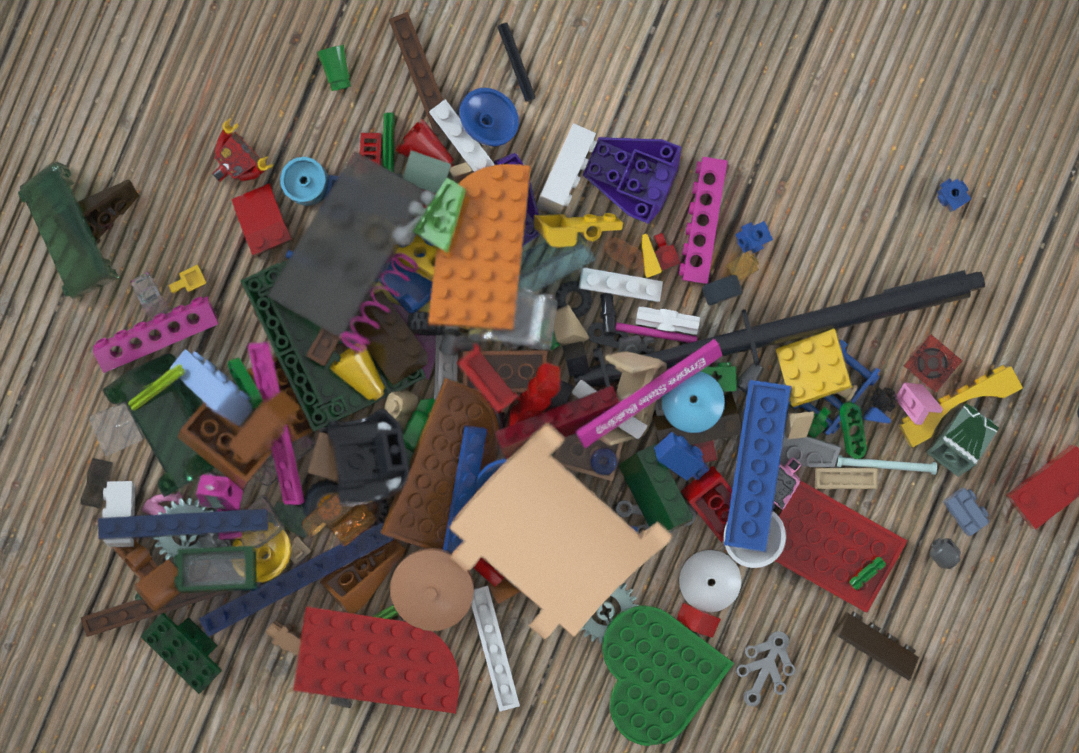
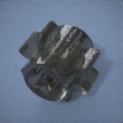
(884, 399)

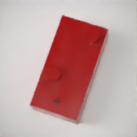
(1048, 489)

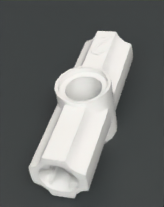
(667, 320)

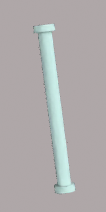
(887, 464)

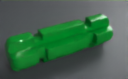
(867, 573)

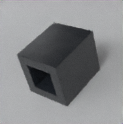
(576, 358)

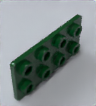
(184, 650)

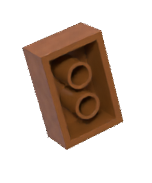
(265, 427)

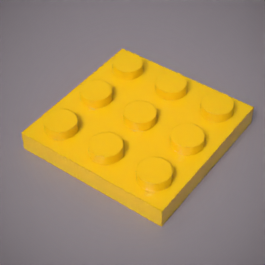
(814, 367)

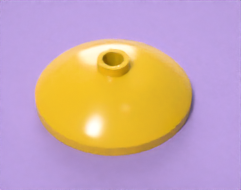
(279, 554)

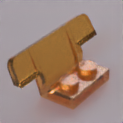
(344, 521)

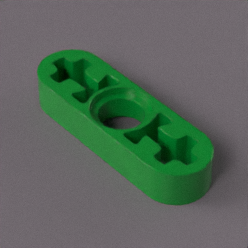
(245, 382)
(847, 423)

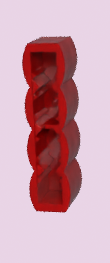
(537, 395)

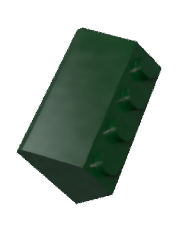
(655, 490)

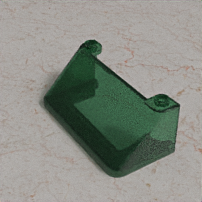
(66, 231)
(162, 420)

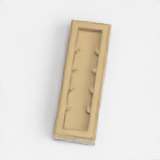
(845, 478)

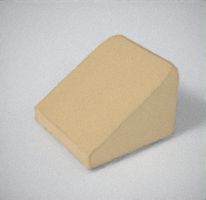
(459, 172)

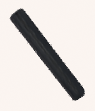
(516, 62)

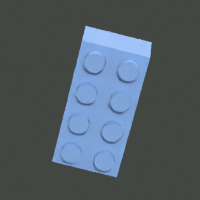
(213, 387)

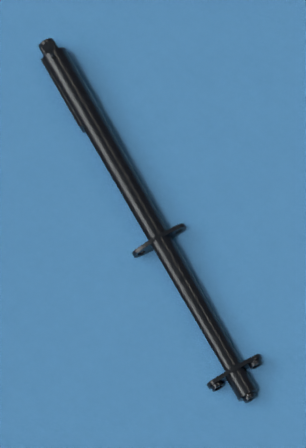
(887, 304)

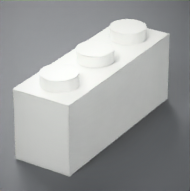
(119, 503)

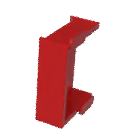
(487, 379)

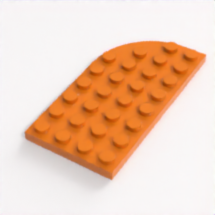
(480, 273)

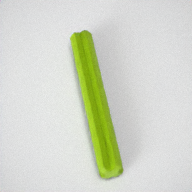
(156, 387)

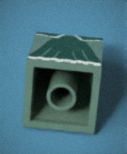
(963, 440)

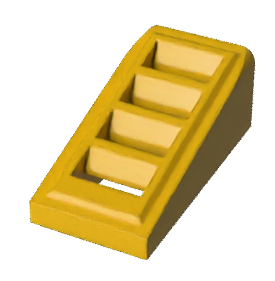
(651, 264)

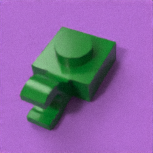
(818, 423)

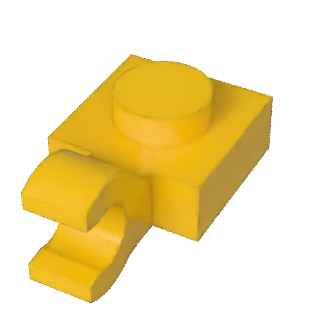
(190, 278)

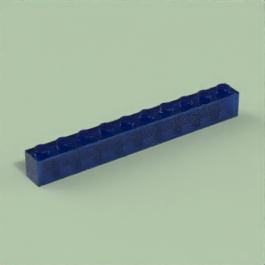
(293, 580)

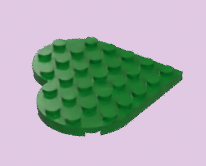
(660, 674)

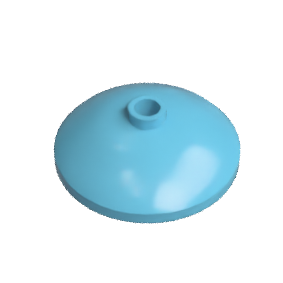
(694, 416)

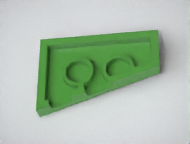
(441, 215)

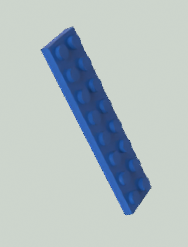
(757, 465)

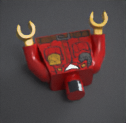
(237, 157)

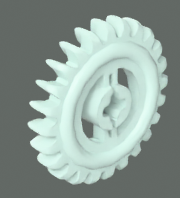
(167, 543)
(625, 602)

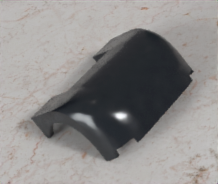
(368, 458)

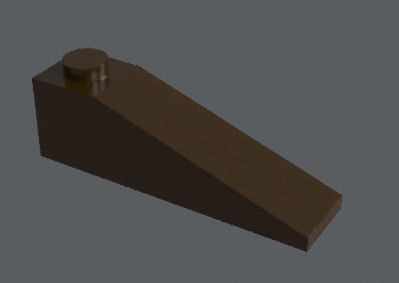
(104, 207)

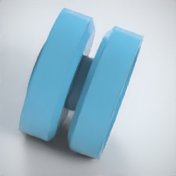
(293, 176)

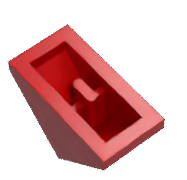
(698, 620)

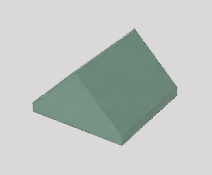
(426, 172)

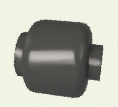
(945, 553)

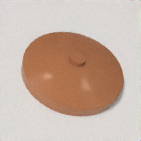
(431, 590)

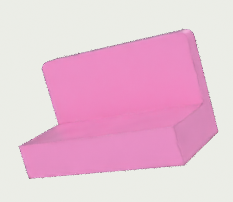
(917, 402)

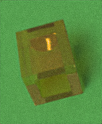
(743, 266)

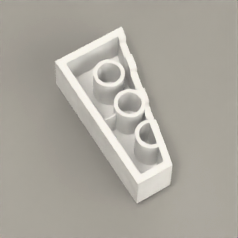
(566, 170)

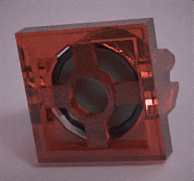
(931, 363)

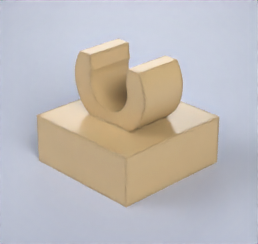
(298, 550)

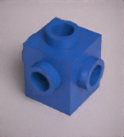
(960, 194)
(753, 237)

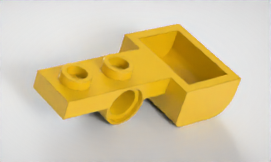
(562, 230)

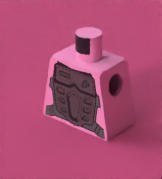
(786, 482)

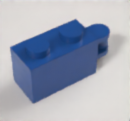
(681, 457)

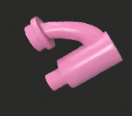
(152, 505)

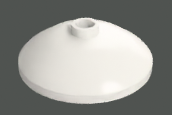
(760, 559)
(699, 570)

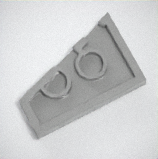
(810, 452)

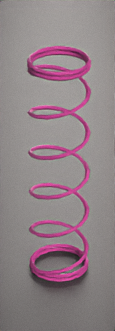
(356, 337)

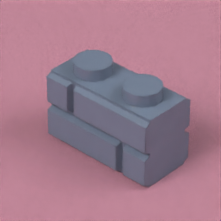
(966, 511)

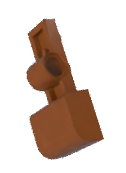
(155, 582)

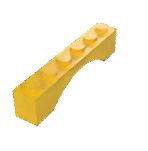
(1000, 384)

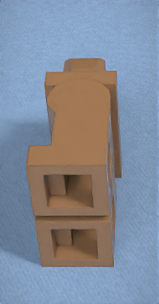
(285, 636)

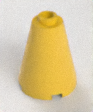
(359, 372)

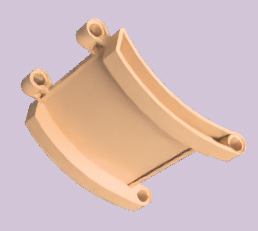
(551, 536)

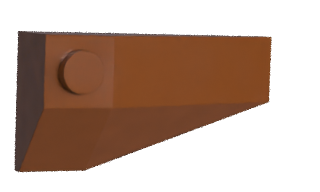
(359, 580)

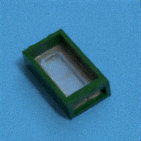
(216, 569)

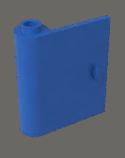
(412, 293)

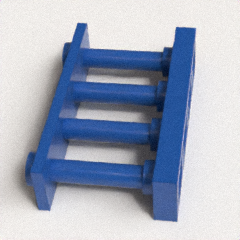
(871, 378)

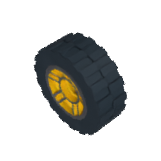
(317, 495)

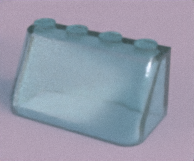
(548, 264)

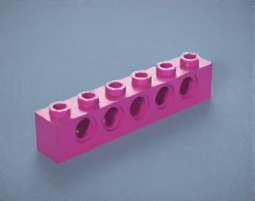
(717, 169)
(110, 360)

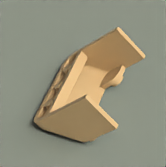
(636, 373)

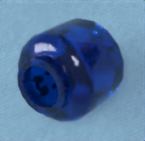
(601, 468)

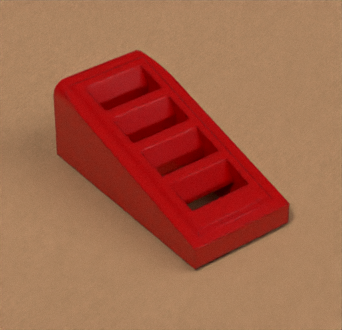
(378, 136)

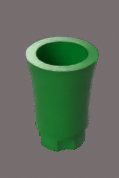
(335, 67)

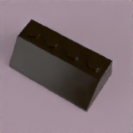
(392, 343)
(727, 425)
(876, 645)

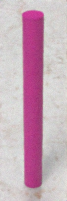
(655, 333)

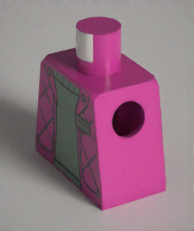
(215, 492)

